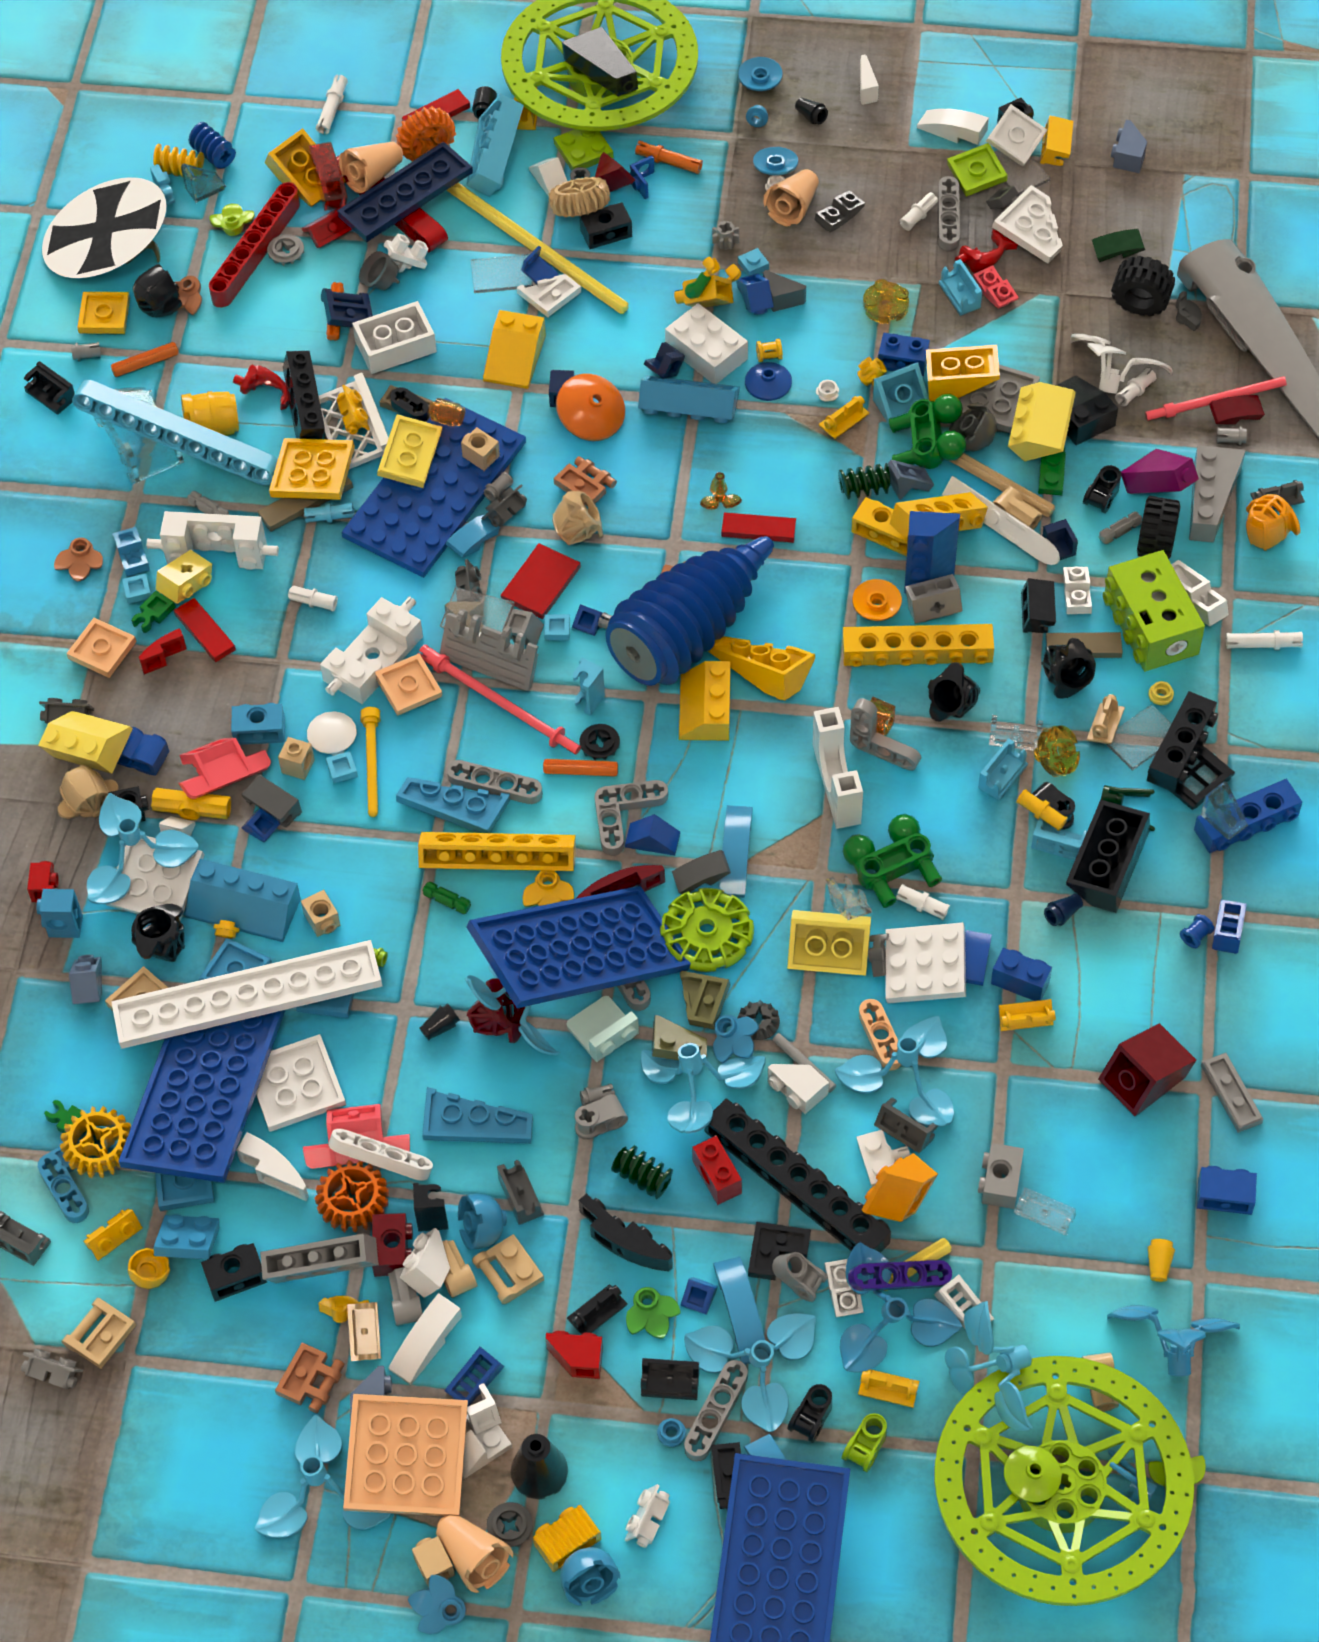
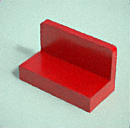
(326, 228)

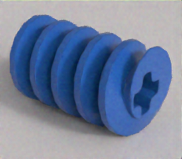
(212, 145)

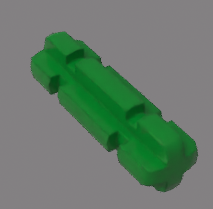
(446, 897)

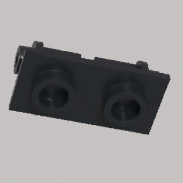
(597, 1310)

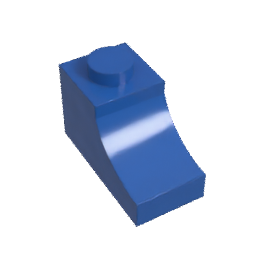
(755, 293)

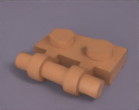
(578, 480)
(303, 1372)

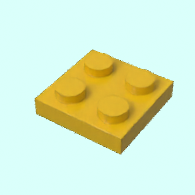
(103, 312)

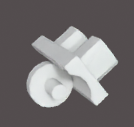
(405, 256)

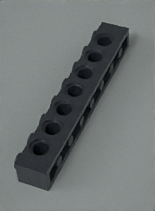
(780, 1177)

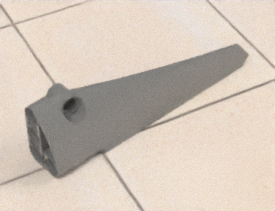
(1253, 320)

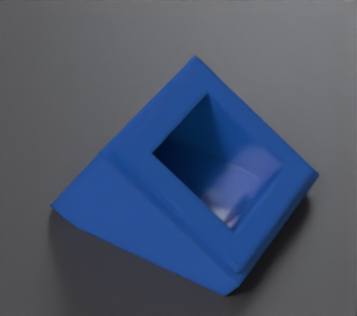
(587, 620)
(261, 825)
(698, 1295)

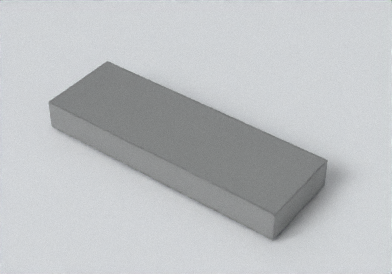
(1232, 1092)

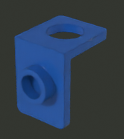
(640, 183)
(537, 268)

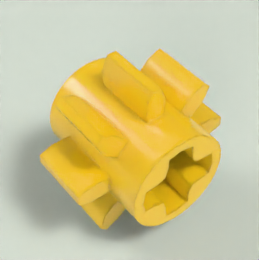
(870, 370)

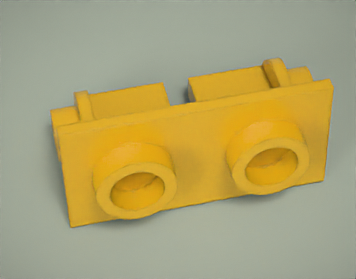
(350, 403)
(845, 417)
(1026, 1015)
(119, 1230)
(888, 1387)

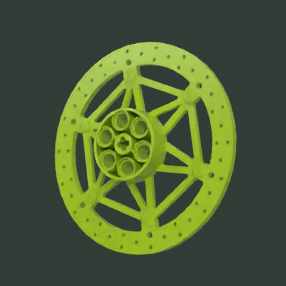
(587, 90)
(1076, 1484)

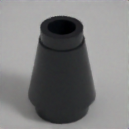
(812, 110)
(439, 1022)

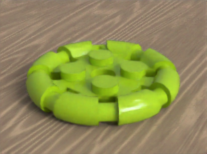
(708, 943)

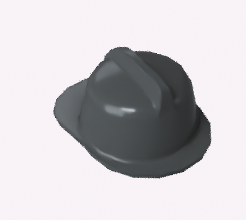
(379, 271)

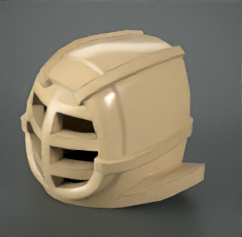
(573, 519)
(84, 792)

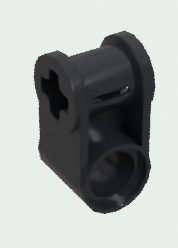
(1103, 488)
(1057, 801)
(809, 1417)

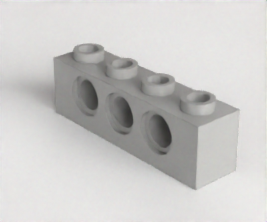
(319, 1258)

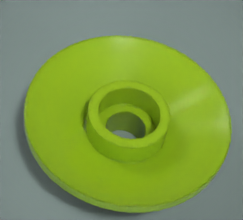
(1027, 1485)

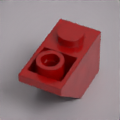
(577, 1353)

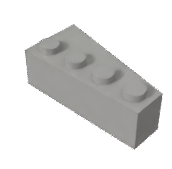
(1217, 476)

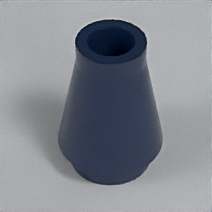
(1061, 910)

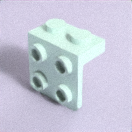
(603, 1027)

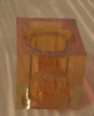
(885, 716)

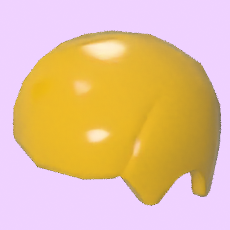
(148, 1270)

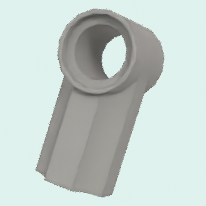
(405, 1300)

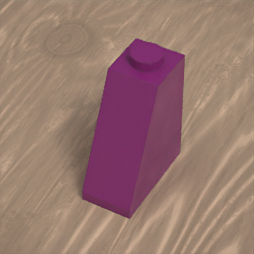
(1159, 473)

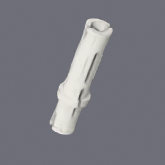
(334, 98)
(1264, 640)

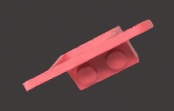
(220, 765)
(360, 1120)

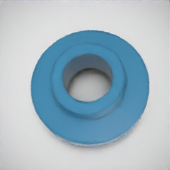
(758, 111)
(671, 1424)

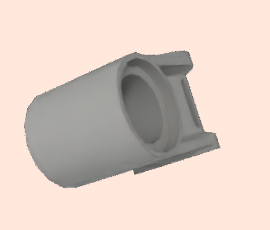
(600, 1116)
(804, 1276)

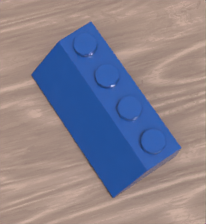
(931, 546)

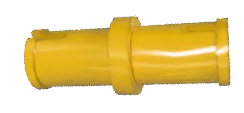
(1042, 810)

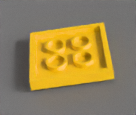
(312, 469)

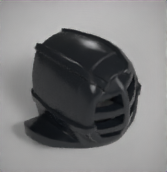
(157, 292)
(1065, 663)
(952, 693)
(163, 936)

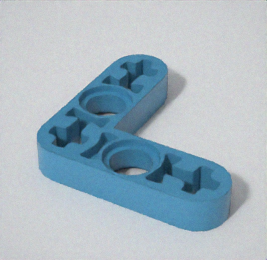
(63, 1170)

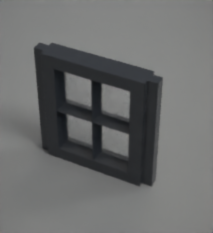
(1202, 778)

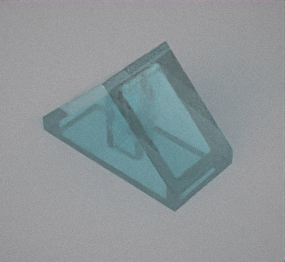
(201, 182)
(1223, 811)

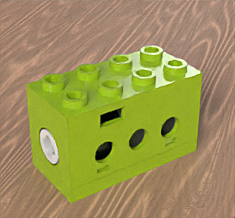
(1153, 610)

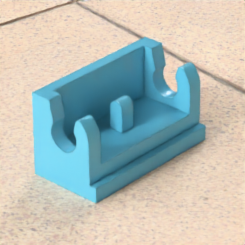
(961, 288)
(590, 684)
(1002, 770)
(1056, 842)

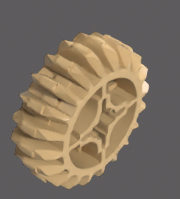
(579, 197)

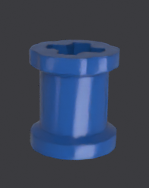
(1197, 931)

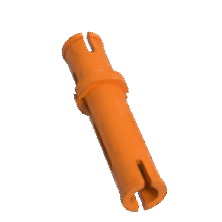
(668, 157)

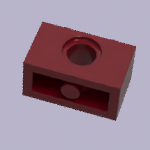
(388, 1229)

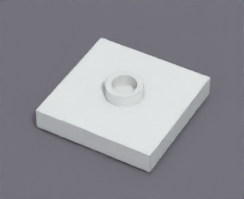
(1016, 135)

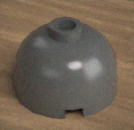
(976, 426)

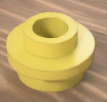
(1161, 688)

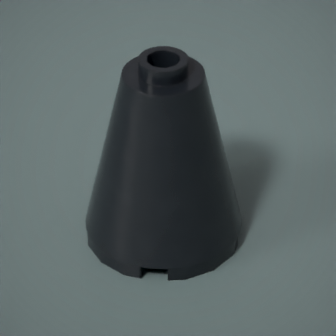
(538, 1468)

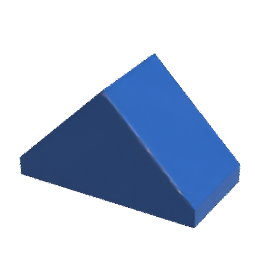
(653, 835)

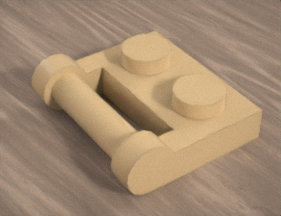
(516, 1265)
(104, 1338)

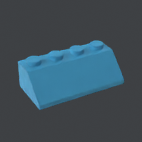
(689, 398)
(250, 899)

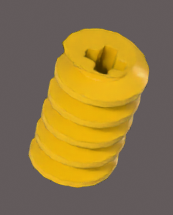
(172, 161)

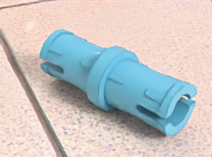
(329, 512)

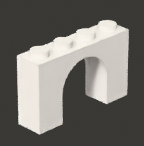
(841, 786)

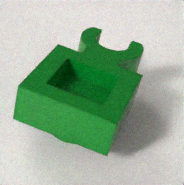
(155, 608)
(62, 1116)

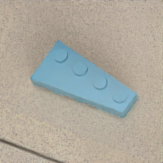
(493, 144)

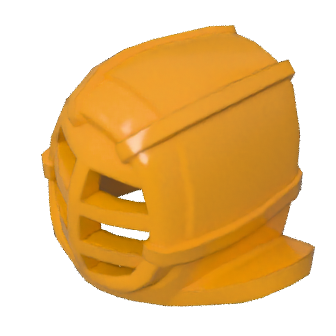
(1265, 526)

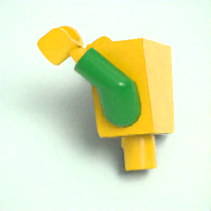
(708, 288)

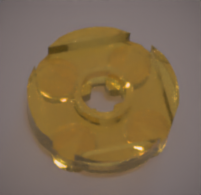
(888, 291)
(1047, 753)

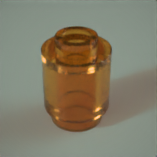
(446, 412)

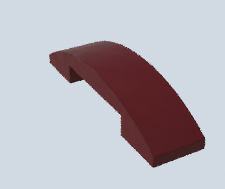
(645, 876)

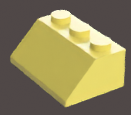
(1041, 420)
(86, 740)
(828, 943)

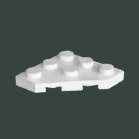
(1031, 224)

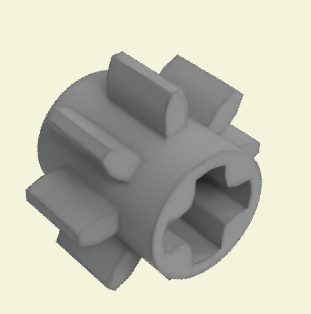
(725, 235)

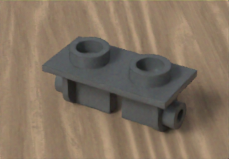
(1289, 492)
(511, 501)
(468, 577)
(55, 708)

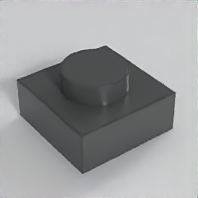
(1002, 198)

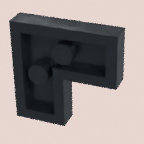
(772, 1241)

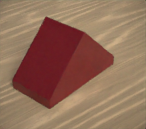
(613, 173)

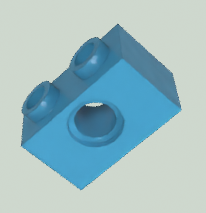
(269, 730)
(60, 913)

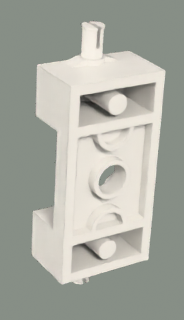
(197, 531)
(390, 633)

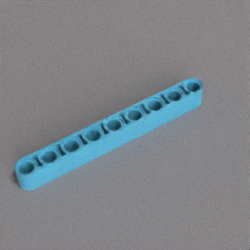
(175, 432)

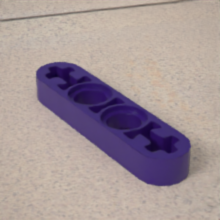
(900, 1277)

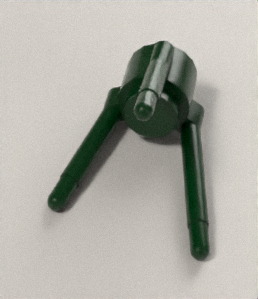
(1116, 795)

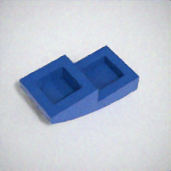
(977, 952)

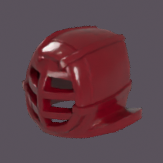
(495, 1022)

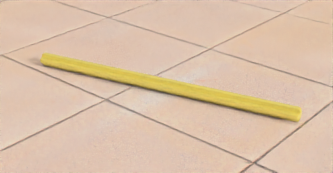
(532, 243)

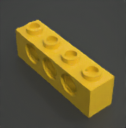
(970, 508)
(873, 522)

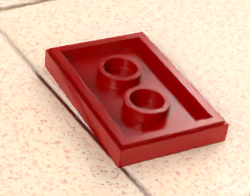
(541, 580)

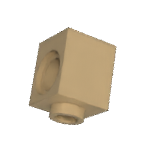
(480, 448)
(296, 758)
(320, 904)
(432, 1559)

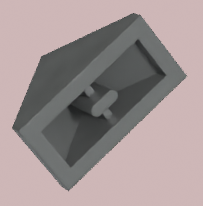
(784, 291)

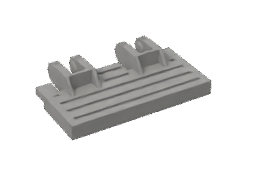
(489, 650)

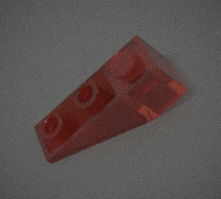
(328, 176)

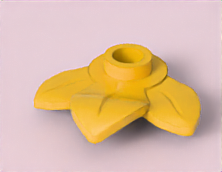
(543, 894)

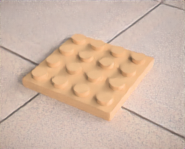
(405, 1455)

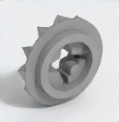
(291, 243)

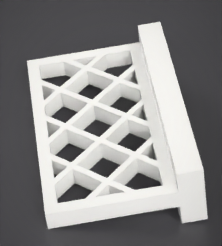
(374, 421)

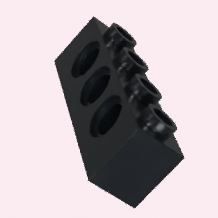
(303, 395)
(1193, 710)

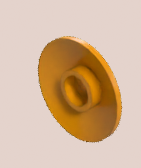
(877, 592)

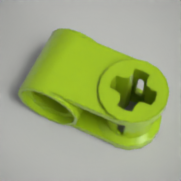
(864, 1446)

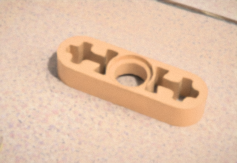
(882, 1022)

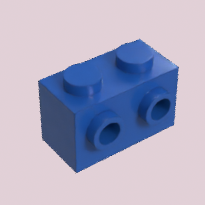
(901, 351)
(1021, 974)
(1226, 1190)

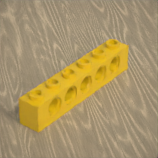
(927, 637)
(497, 851)

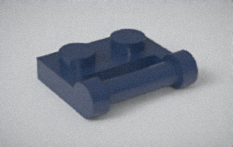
(345, 308)

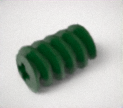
(865, 481)
(641, 1171)

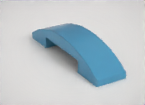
(736, 849)
(739, 1304)

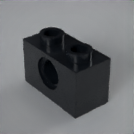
(606, 225)
(227, 1284)

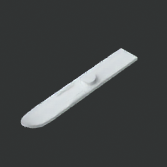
(1009, 526)

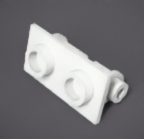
(651, 1505)

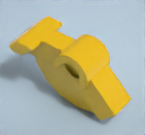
(337, 1307)

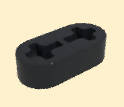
(412, 403)

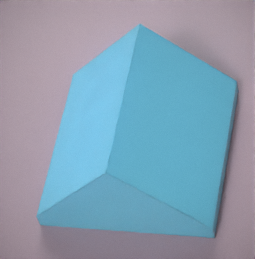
(898, 391)

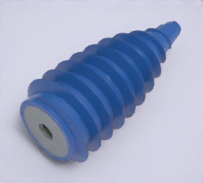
(683, 612)

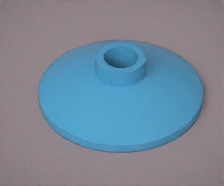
(760, 74)
(775, 161)

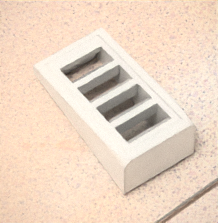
(868, 82)
(964, 1291)

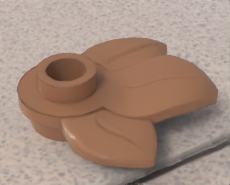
(190, 296)
(79, 561)

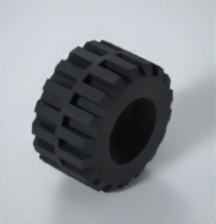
(1143, 286)
(1158, 526)

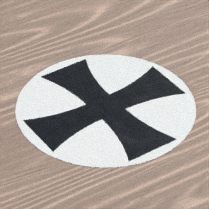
(104, 227)

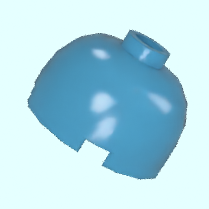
(481, 1220)
(589, 1576)

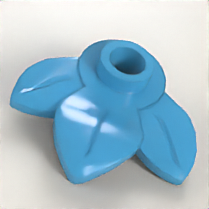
(736, 1040)
(432, 1604)

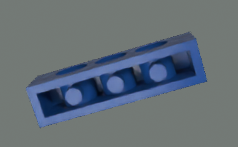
(1255, 805)

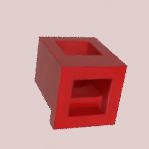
(41, 877)

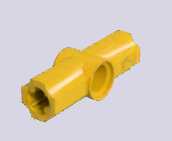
(191, 809)

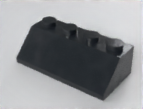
(1109, 855)

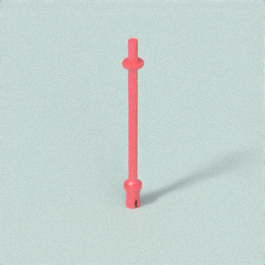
(441, 664)

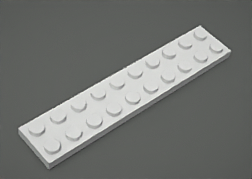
(246, 994)

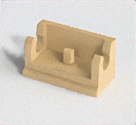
(364, 1331)

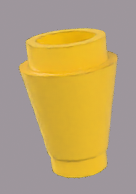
(1160, 1259)

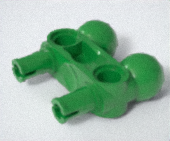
(928, 441)
(893, 859)

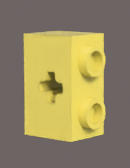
(183, 576)

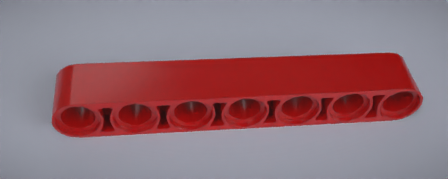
(419, 226)
(254, 244)

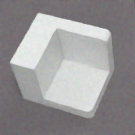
(484, 1413)

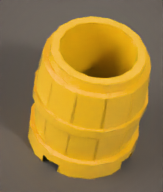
(212, 410)

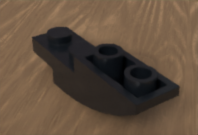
(628, 1242)

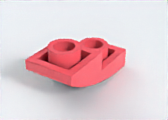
(995, 289)

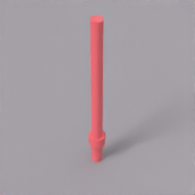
(1170, 410)

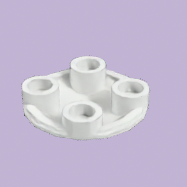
(331, 733)

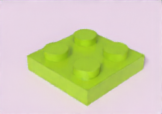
(582, 147)
(977, 169)

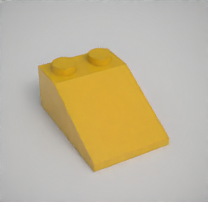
(293, 164)
(514, 349)
(961, 369)

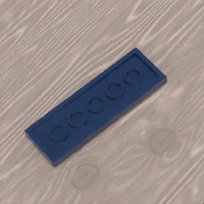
(405, 191)

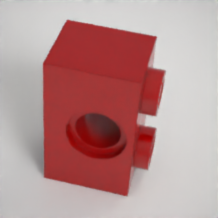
(717, 1170)

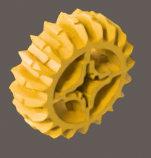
(75, 1153)

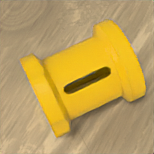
(775, 347)

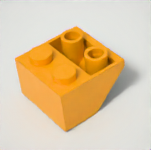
(899, 1189)

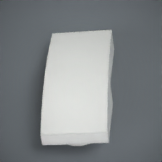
(1077, 590)
(843, 1298)

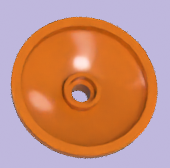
(584, 416)

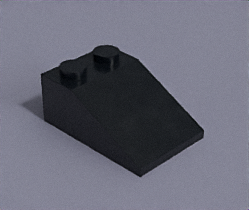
(1091, 411)

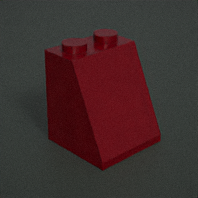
(1146, 1068)

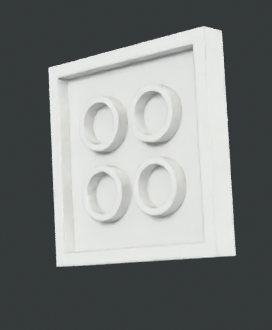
(152, 883)
(925, 963)
(298, 1084)

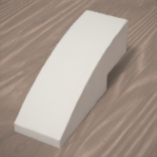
(954, 124)
(1207, 602)
(271, 1166)
(425, 1338)

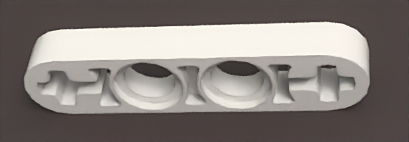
(380, 1154)

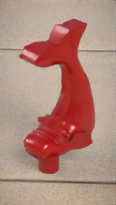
(981, 260)
(260, 375)

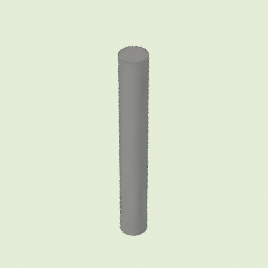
(798, 1057)

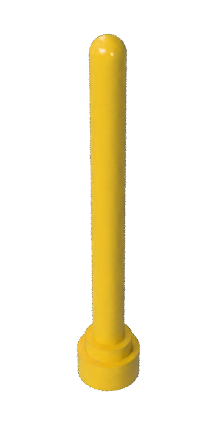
(370, 718)

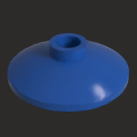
(768, 381)

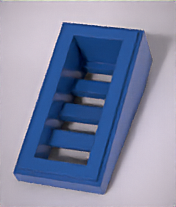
(1225, 940)
(472, 1363)

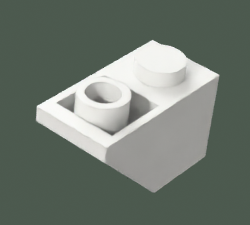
(799, 1083)
(427, 1264)

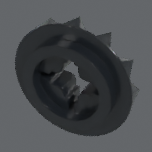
(606, 734)

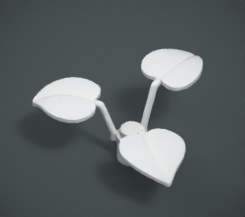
(1110, 377)

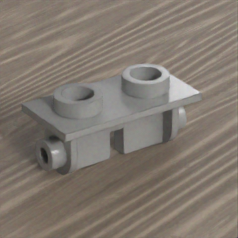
(61, 1371)

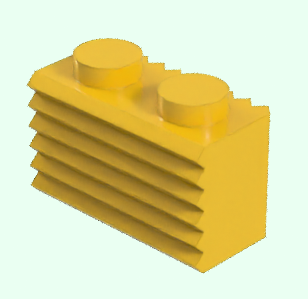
(565, 1536)

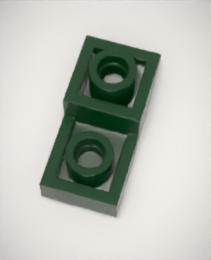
(1117, 243)

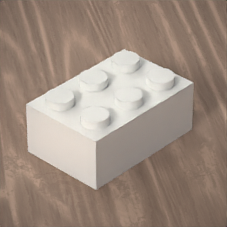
(394, 337)
(707, 343)

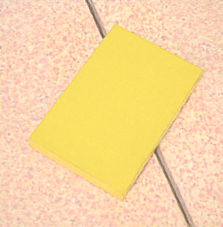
(409, 451)

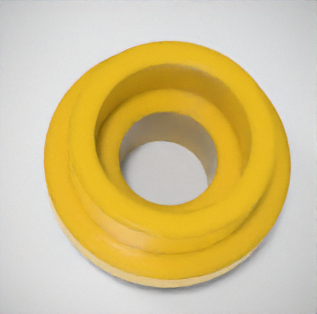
(226, 929)

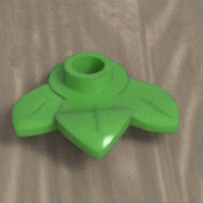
(653, 1316)

